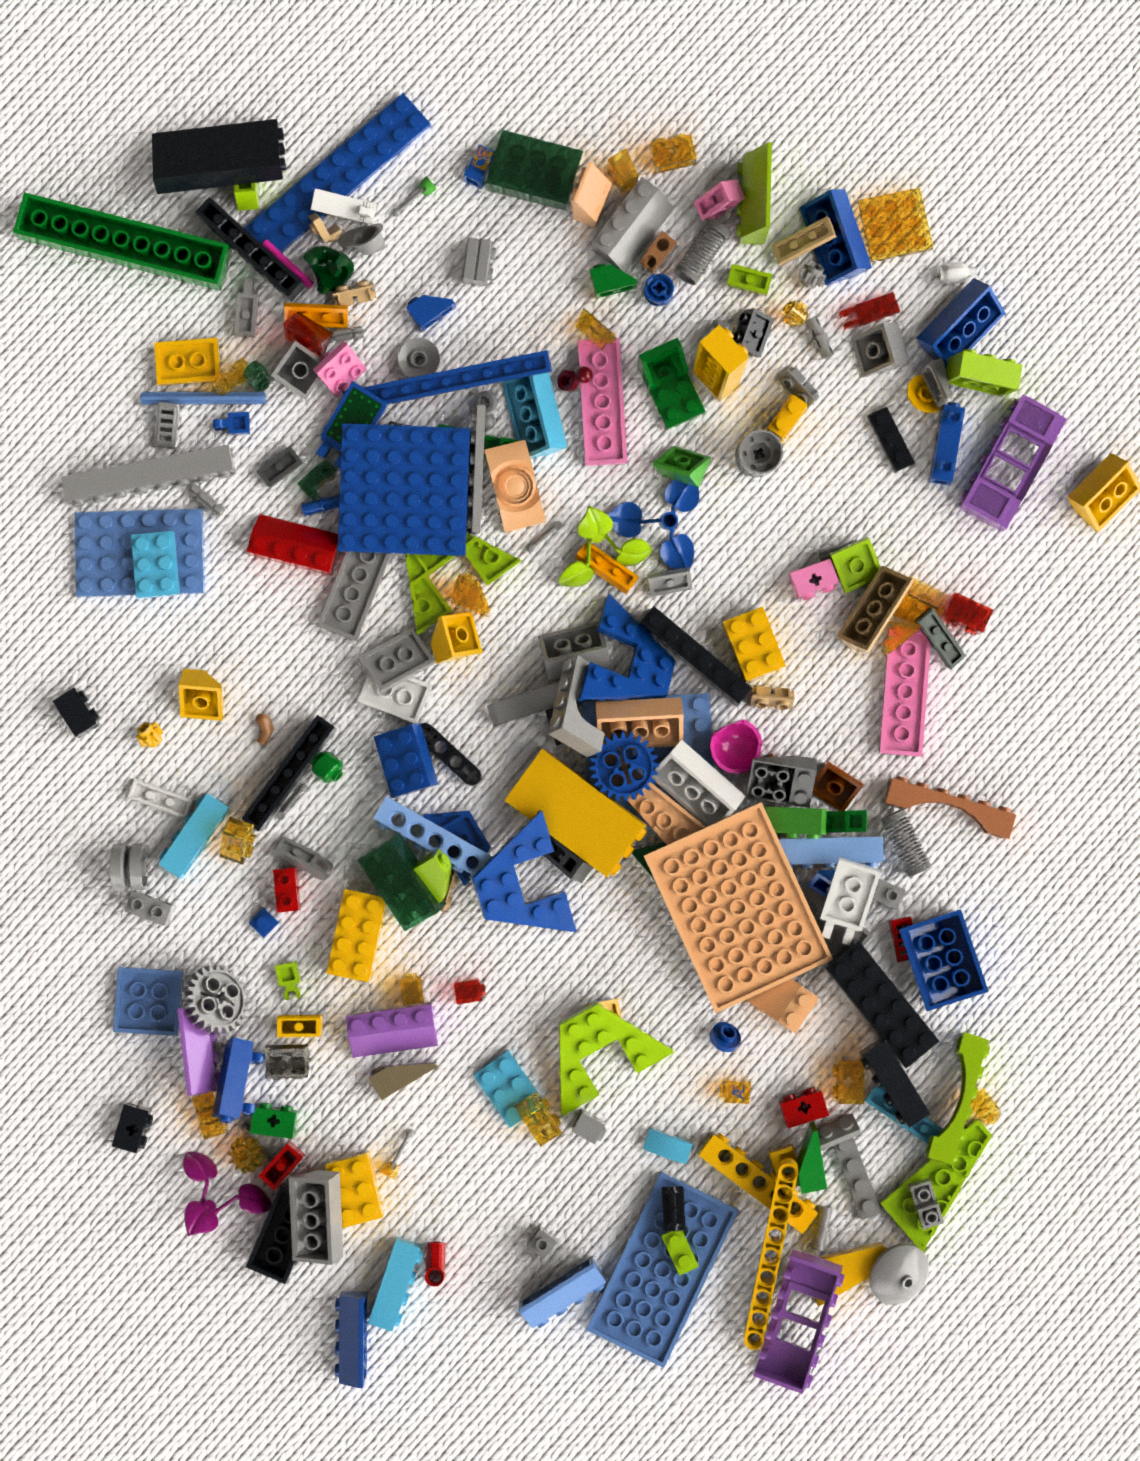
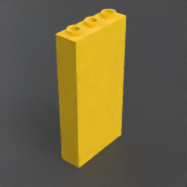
(577, 813)

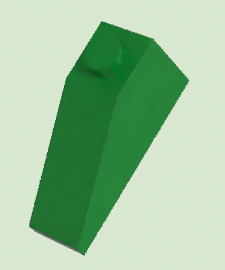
(810, 1163)

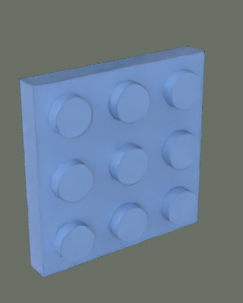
(148, 1001)

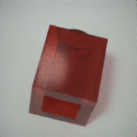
(469, 991)

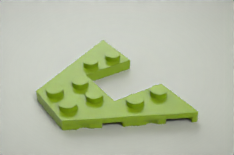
(426, 599)
(590, 1031)

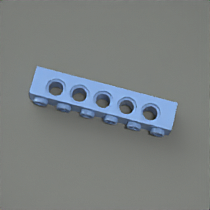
(390, 808)

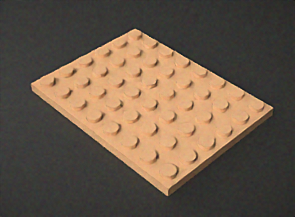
(738, 907)

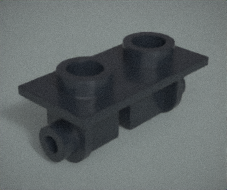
(673, 1208)

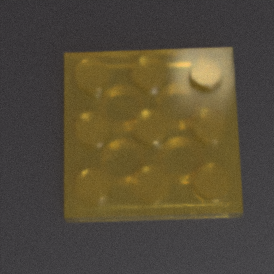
(895, 225)

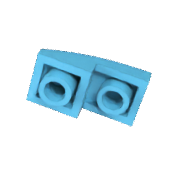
(668, 1146)

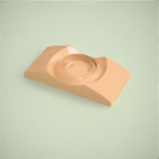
(515, 485)

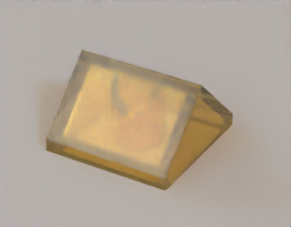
(919, 599)

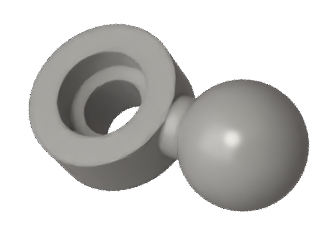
(481, 399)

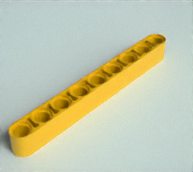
(770, 1263)

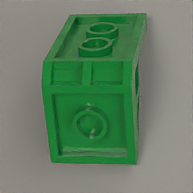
(669, 384)

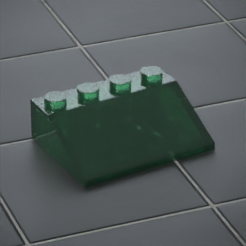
(534, 170)

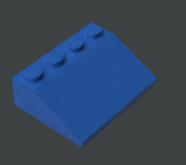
(943, 959)

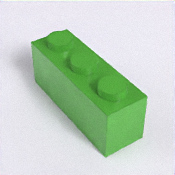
(798, 821)

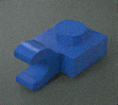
(237, 423)

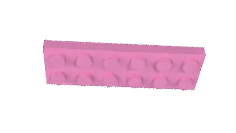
(603, 404)
(905, 697)

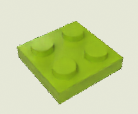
(855, 564)

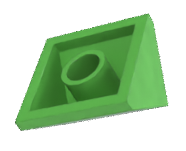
(682, 465)

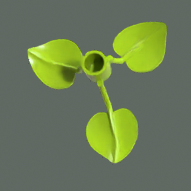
(595, 527)

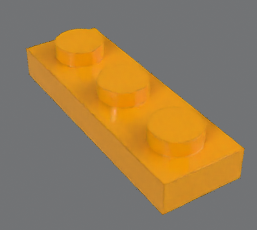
(324, 314)
(608, 568)

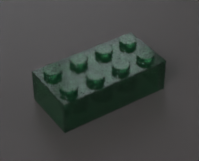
(393, 875)

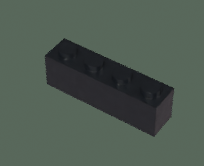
(894, 1083)

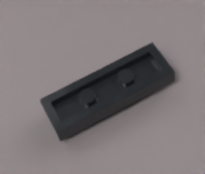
(890, 439)

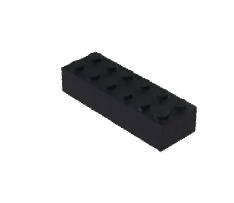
(880, 1003)

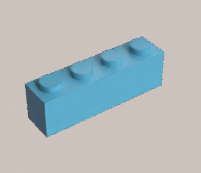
(194, 836)
(394, 1284)

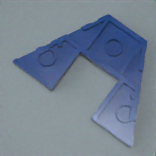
(649, 667)
(500, 890)

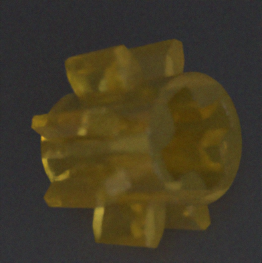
(795, 313)

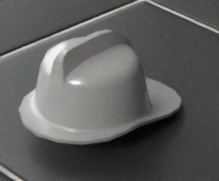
(365, 239)

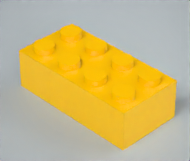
(357, 935)

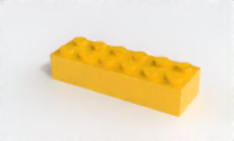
(720, 362)

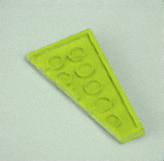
(945, 1182)

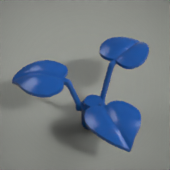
(675, 552)

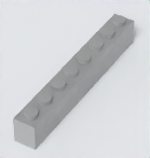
(148, 475)

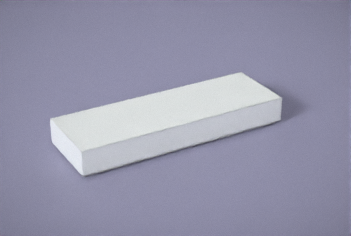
(160, 798)

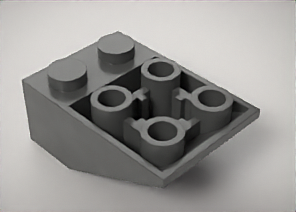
(783, 780)

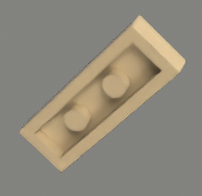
(804, 241)

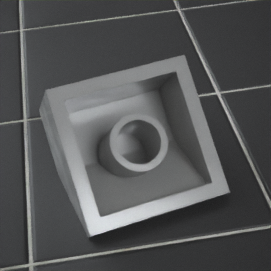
(880, 349)
(296, 370)

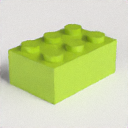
(983, 373)

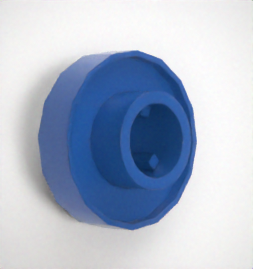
(725, 1037)

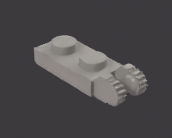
(302, 858)

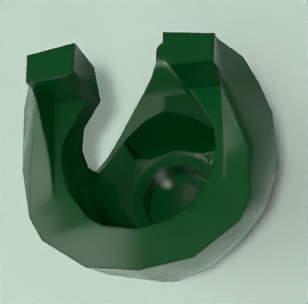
(329, 267)

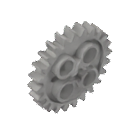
(220, 981)

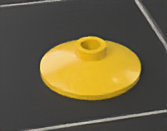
(920, 395)

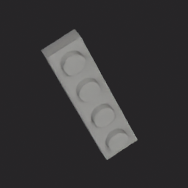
(857, 1179)

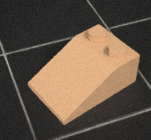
(786, 1003)

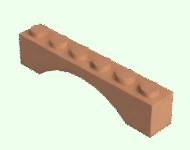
(991, 820)

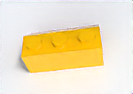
(1104, 491)

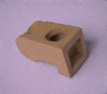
(658, 252)

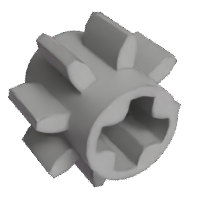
(812, 275)

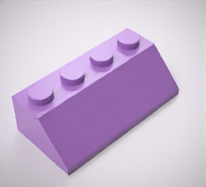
(392, 1030)
(198, 1055)

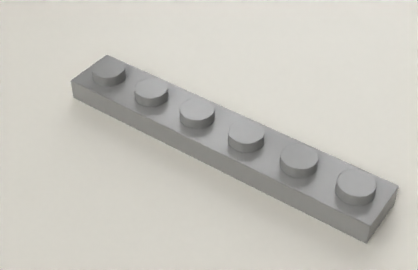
(476, 460)

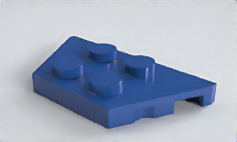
(465, 827)

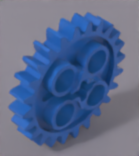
(642, 760)

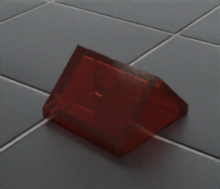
(307, 333)

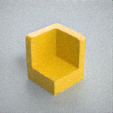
(778, 1154)

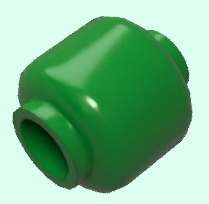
(327, 767)

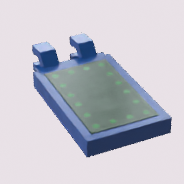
(355, 407)

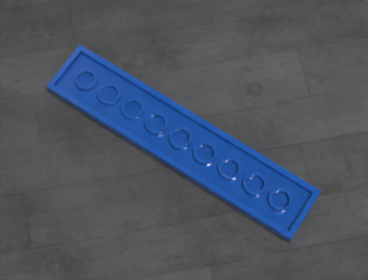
(341, 172)

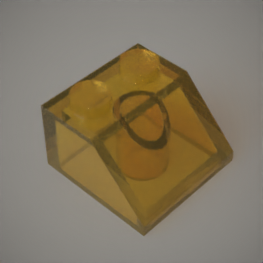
(469, 595)

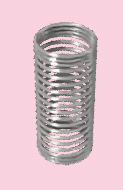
(686, 273)
(894, 818)

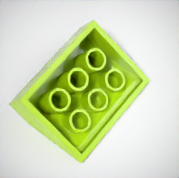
(756, 186)

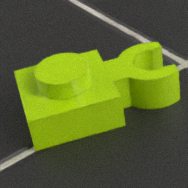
(288, 976)

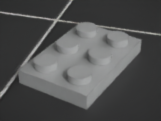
(396, 660)

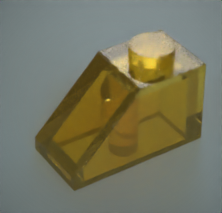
(622, 171)

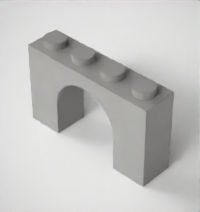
(566, 721)

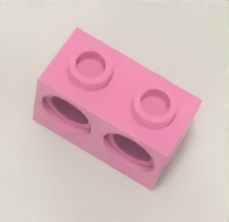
(719, 199)

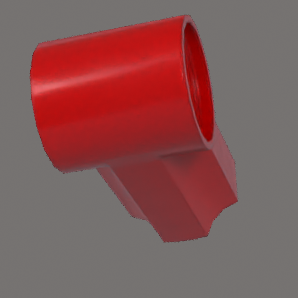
(435, 1261)

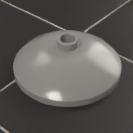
(898, 1274)

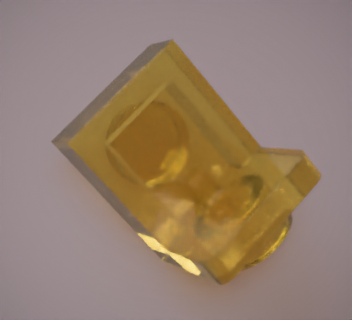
(985, 1108)

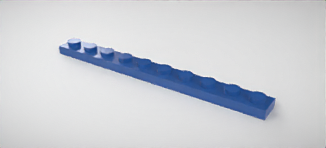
(463, 378)

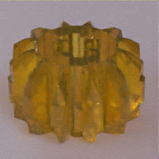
(246, 1154)

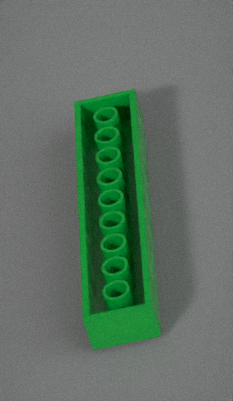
(122, 241)

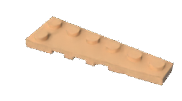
(657, 808)

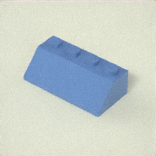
(562, 1293)

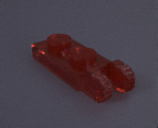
(871, 310)

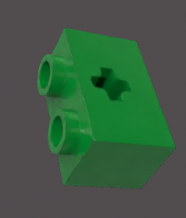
(263, 1126)

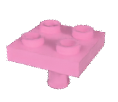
(339, 368)

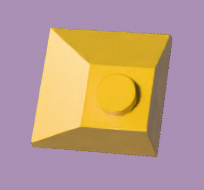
(455, 638)
(200, 695)

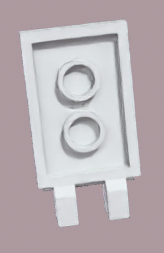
(849, 898)

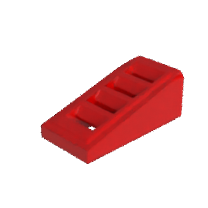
(893, 923)

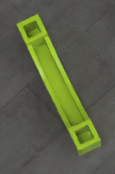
(971, 1053)

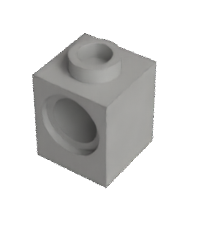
(542, 1242)

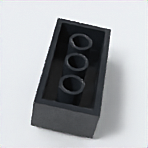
(274, 1244)

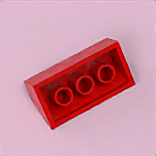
(293, 544)

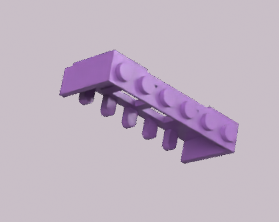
(992, 500)
(784, 1361)

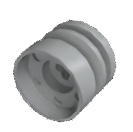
(770, 449)

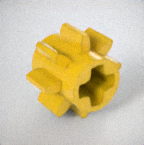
(149, 734)

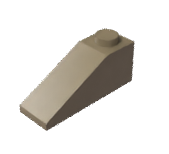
(395, 1077)

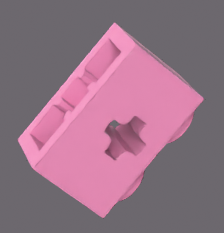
(823, 571)

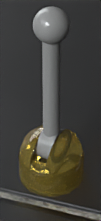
(391, 1168)

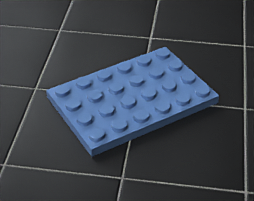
(106, 555)

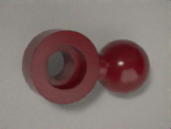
(582, 375)

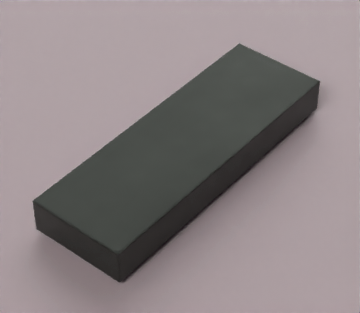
(940, 638)

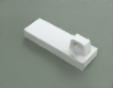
(343, 206)

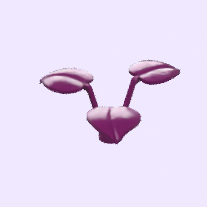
(202, 1215)

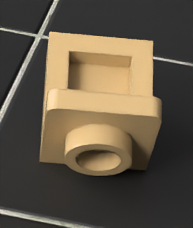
(319, 228)

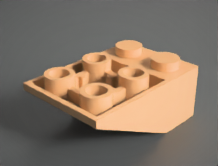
(590, 196)

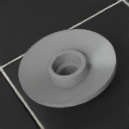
(414, 349)

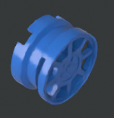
(658, 290)

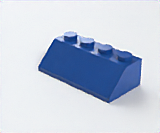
(846, 254)
(962, 322)
(352, 1338)

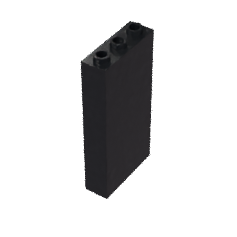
(218, 156)

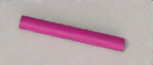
(292, 267)

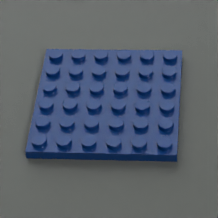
(403, 489)

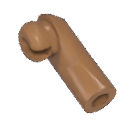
(266, 728)

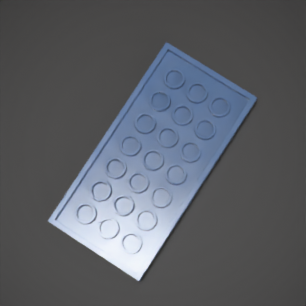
(645, 1296)

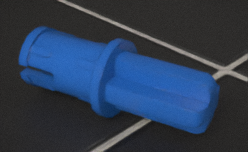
(320, 505)

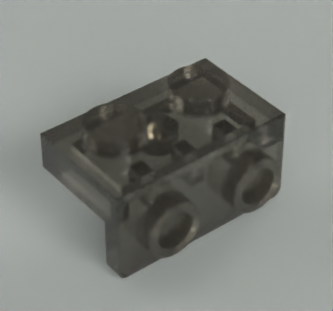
(287, 1061)

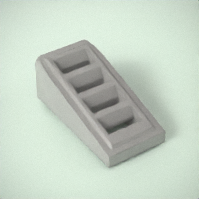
(936, 380)
(159, 425)

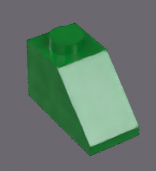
(610, 280)

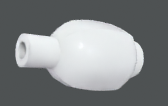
(955, 272)

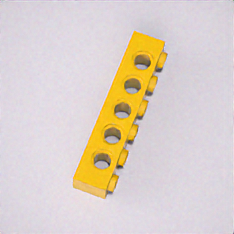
(709, 1152)

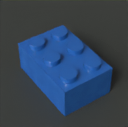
(406, 760)

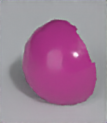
(735, 746)

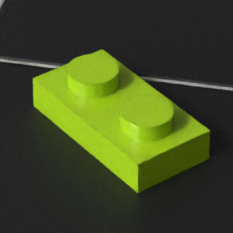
(749, 280)
(679, 1251)

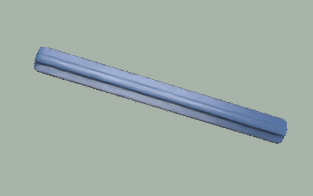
(203, 398)

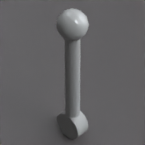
(557, 525)
(302, 788)
(245, 1127)

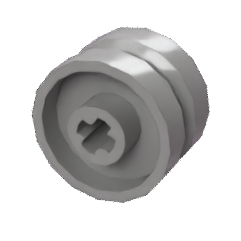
(129, 867)

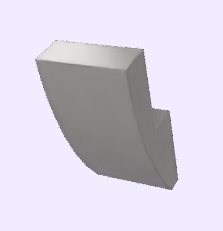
(925, 1203)

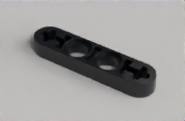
(449, 753)

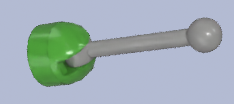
(425, 187)

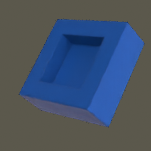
(264, 922)

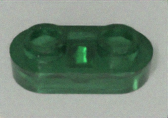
(257, 376)

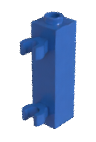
(947, 444)
(233, 1080)

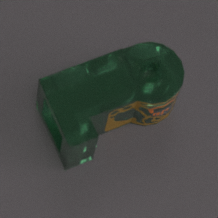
(316, 478)

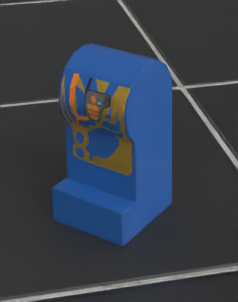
(479, 166)

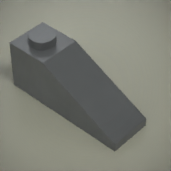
(568, 862)

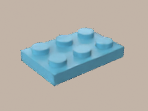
(155, 564)
(505, 1086)

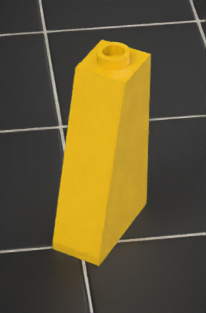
(856, 1265)

